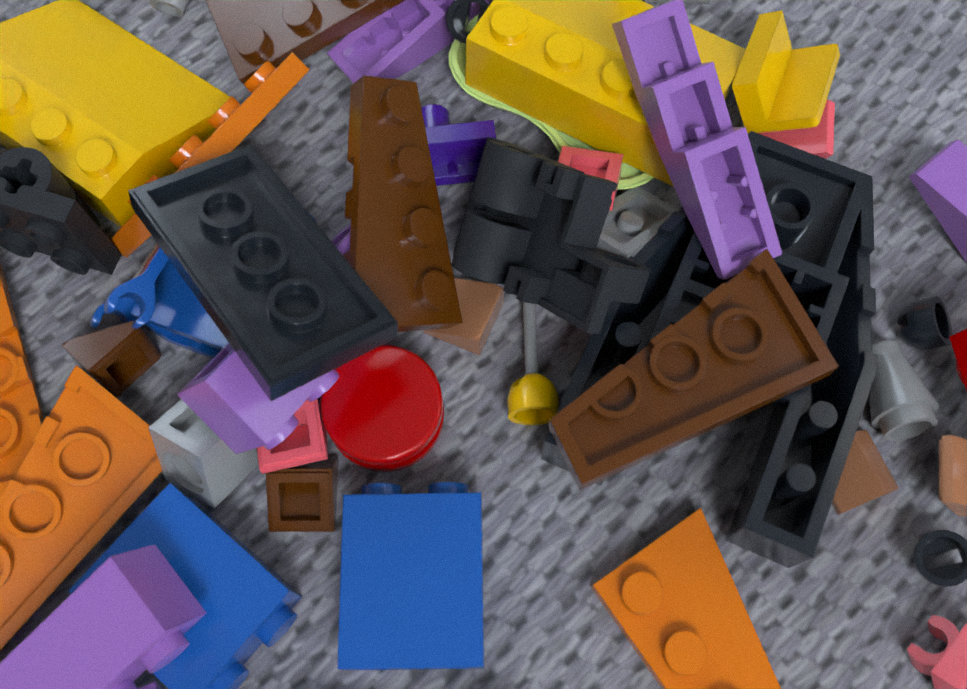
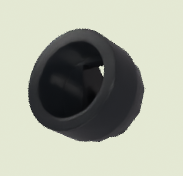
(459, 14)
(925, 324)
(939, 543)

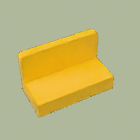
(779, 84)

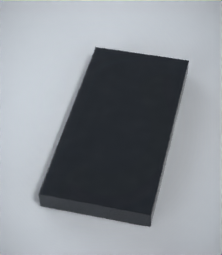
(263, 270)

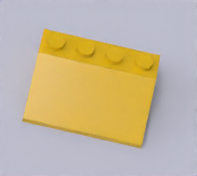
(569, 72)
(97, 102)

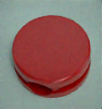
(384, 409)

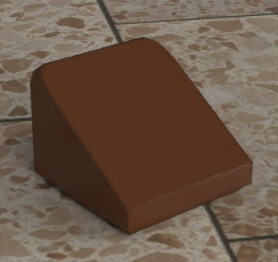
(114, 355)
(303, 497)

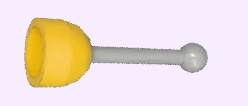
(532, 397)

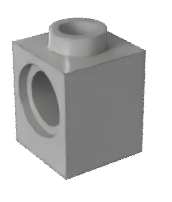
(197, 457)

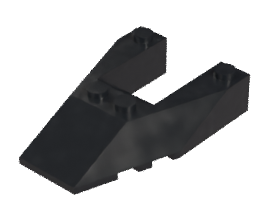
(826, 248)

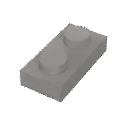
(633, 222)

